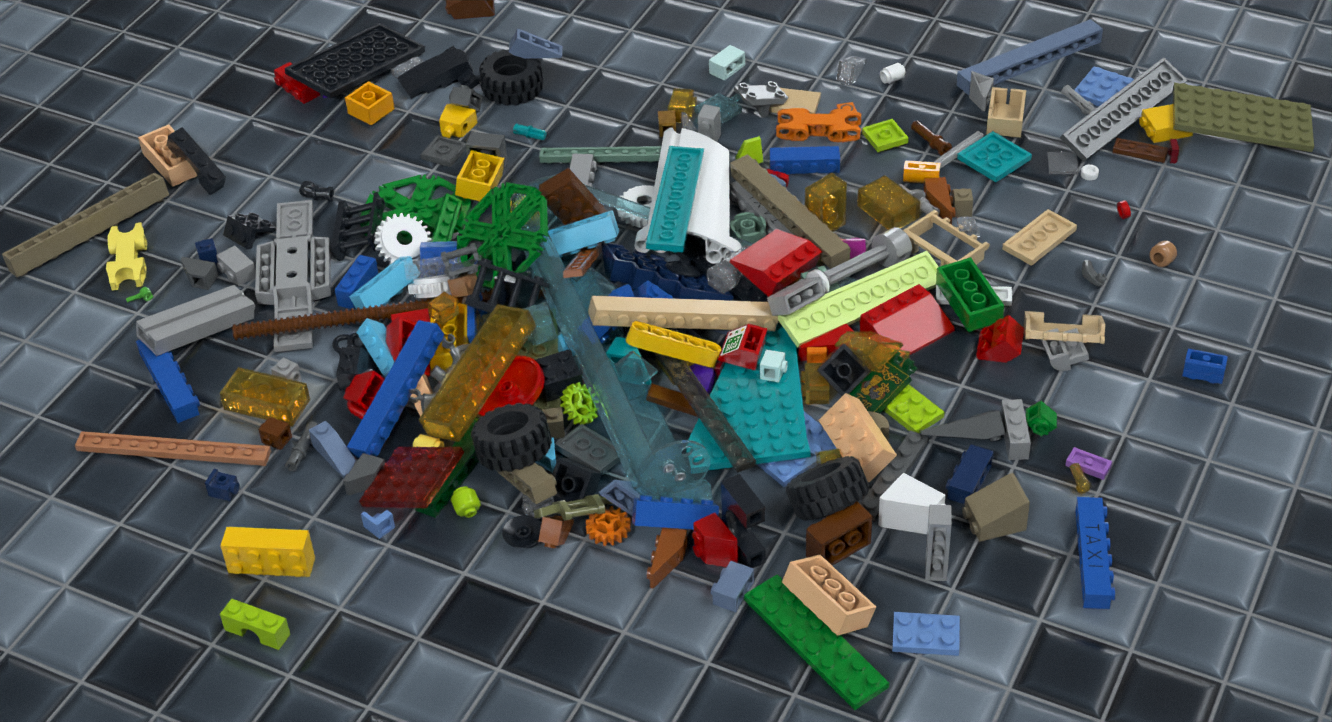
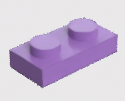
(1089, 463)

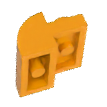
(916, 171)

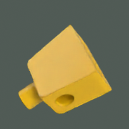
(457, 121)

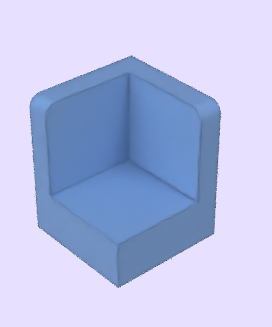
(378, 524)

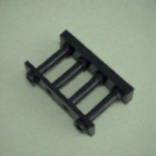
(344, 222)
(474, 299)

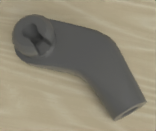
(1090, 274)

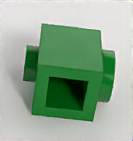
(1041, 418)

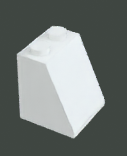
(907, 505)

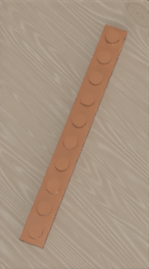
(173, 448)

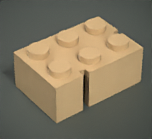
(1003, 117)

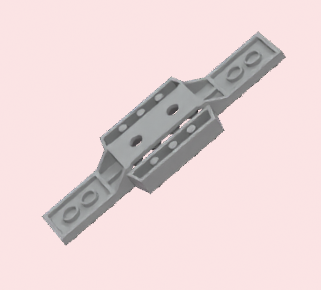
(274, 264)

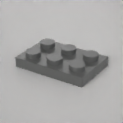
(588, 449)

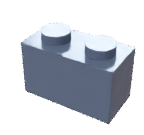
(733, 584)

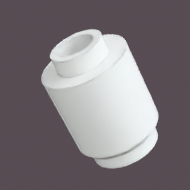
(892, 73)

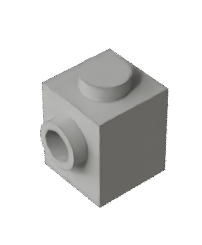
(287, 370)

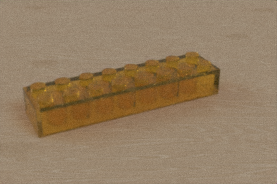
(477, 373)

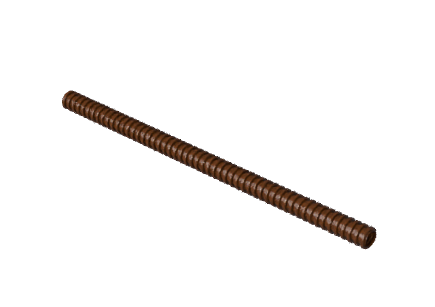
(336, 318)

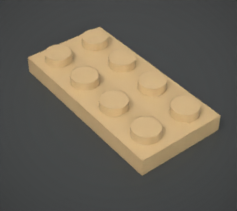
(1039, 237)

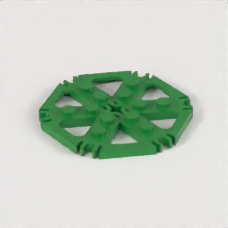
(421, 202)
(508, 225)

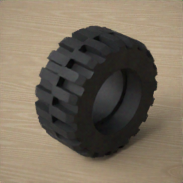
(510, 78)
(511, 437)
(827, 488)

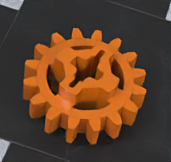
(608, 526)

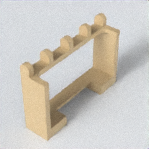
(926, 223)
(1090, 331)

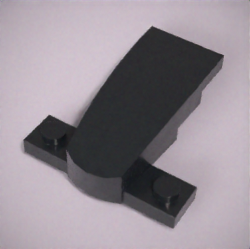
(438, 71)

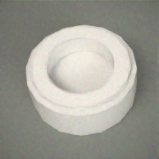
(1089, 172)

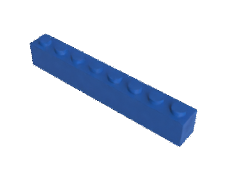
(396, 389)

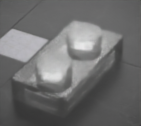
(402, 68)

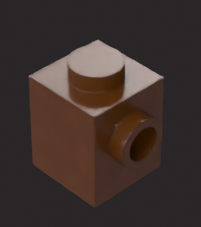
(275, 433)

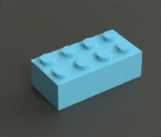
(584, 233)

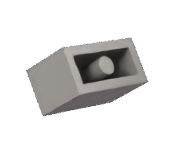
(710, 122)
(236, 265)

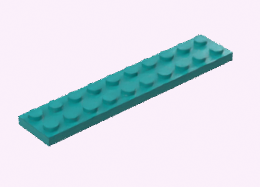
(675, 199)

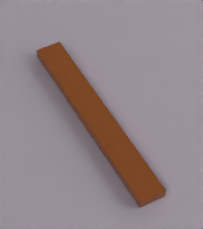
(582, 262)

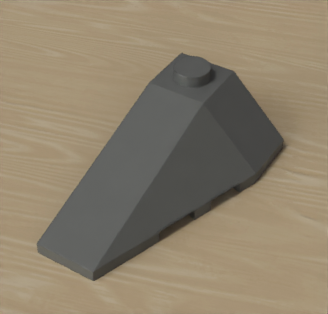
(979, 426)

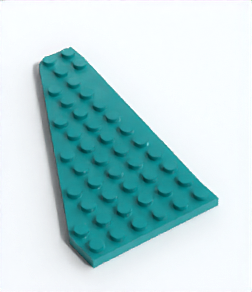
(761, 411)

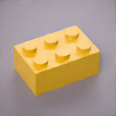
(479, 175)

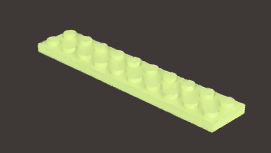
(856, 298)

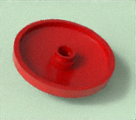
(519, 384)

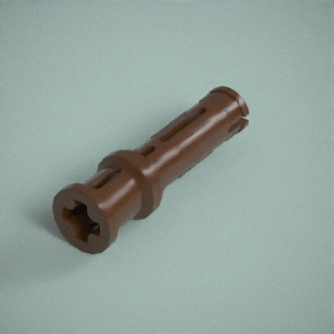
(935, 141)

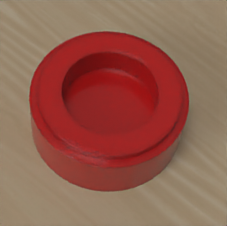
(1123, 209)

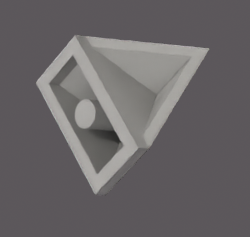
(980, 89)

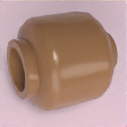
(1163, 253)

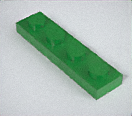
(446, 219)

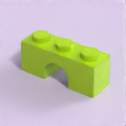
(269, 627)

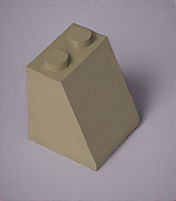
(997, 509)

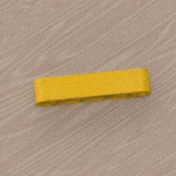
(673, 344)

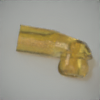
(1082, 482)

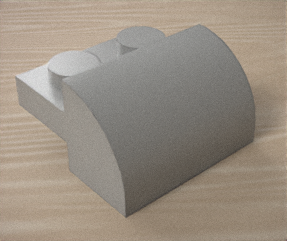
(1064, 354)

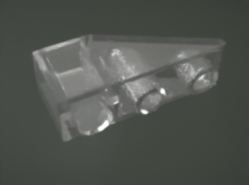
(426, 267)

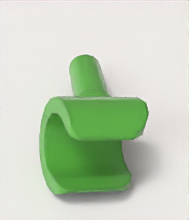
(144, 292)

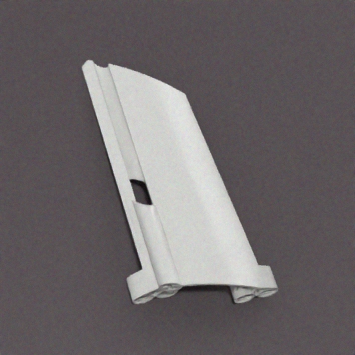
(711, 201)

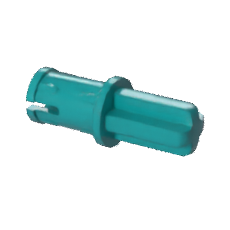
(529, 131)

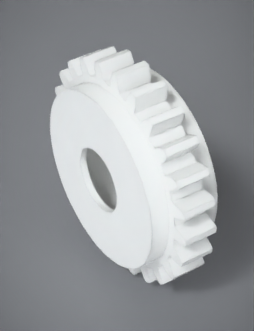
(636, 194)
(387, 237)
(429, 286)

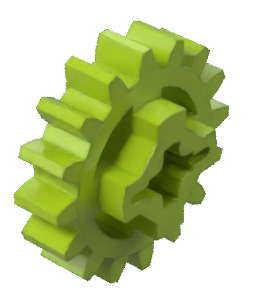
(578, 404)

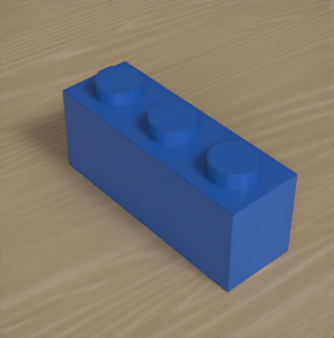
(358, 275)

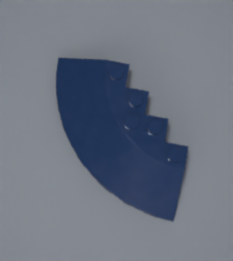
(637, 268)

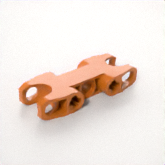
(831, 125)

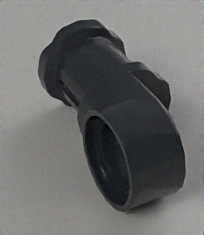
(316, 191)

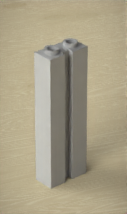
(195, 320)

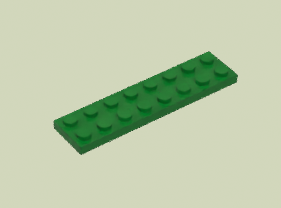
(816, 643)

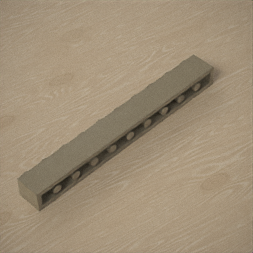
(789, 210)
(85, 225)

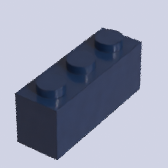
(970, 473)

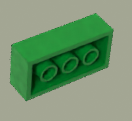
(969, 294)

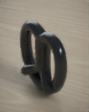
(350, 341)

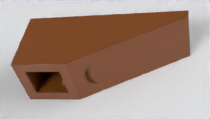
(939, 196)
(669, 553)

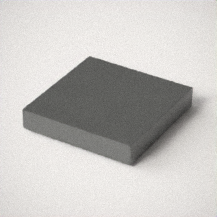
(443, 151)

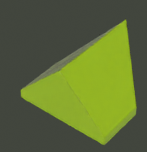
(752, 148)

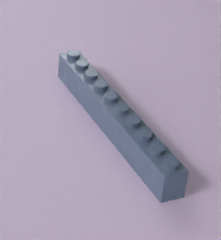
(1034, 54)

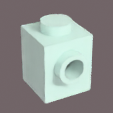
(773, 366)

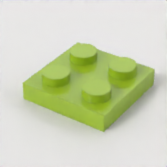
(885, 135)

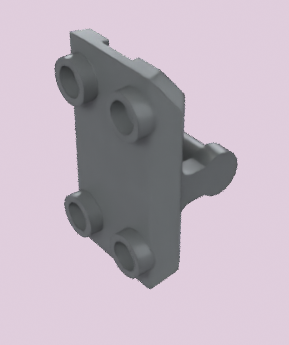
(761, 96)
(453, 270)

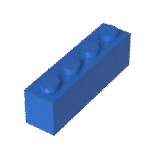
(805, 159)
(670, 513)

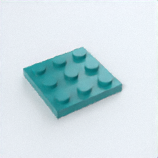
(994, 156)

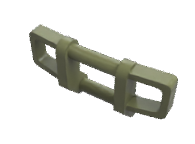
(568, 510)

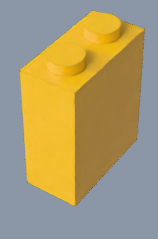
(1159, 124)

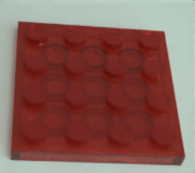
(411, 477)

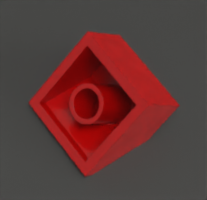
(714, 541)

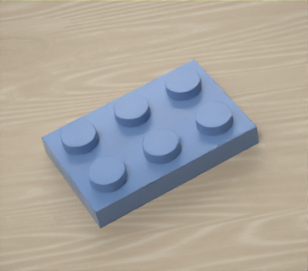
(926, 633)

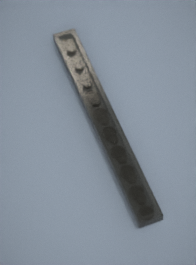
(708, 413)

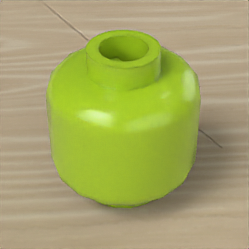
(465, 502)

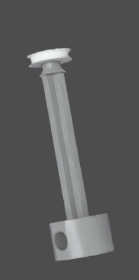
(887, 249)

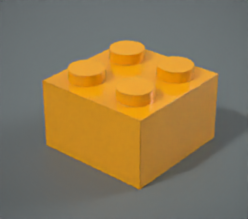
(369, 103)

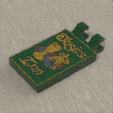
(881, 387)

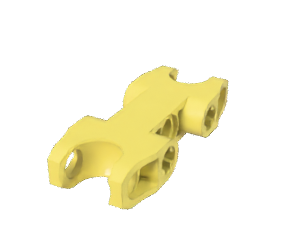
(127, 262)

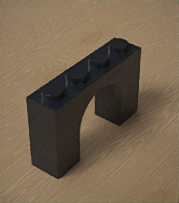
(739, 513)

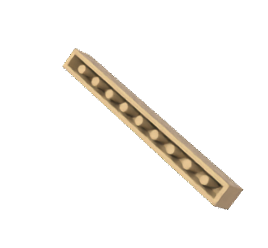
(680, 313)

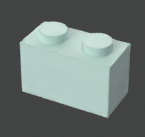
(727, 62)

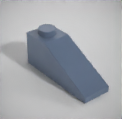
(531, 46)
(332, 448)
(621, 494)

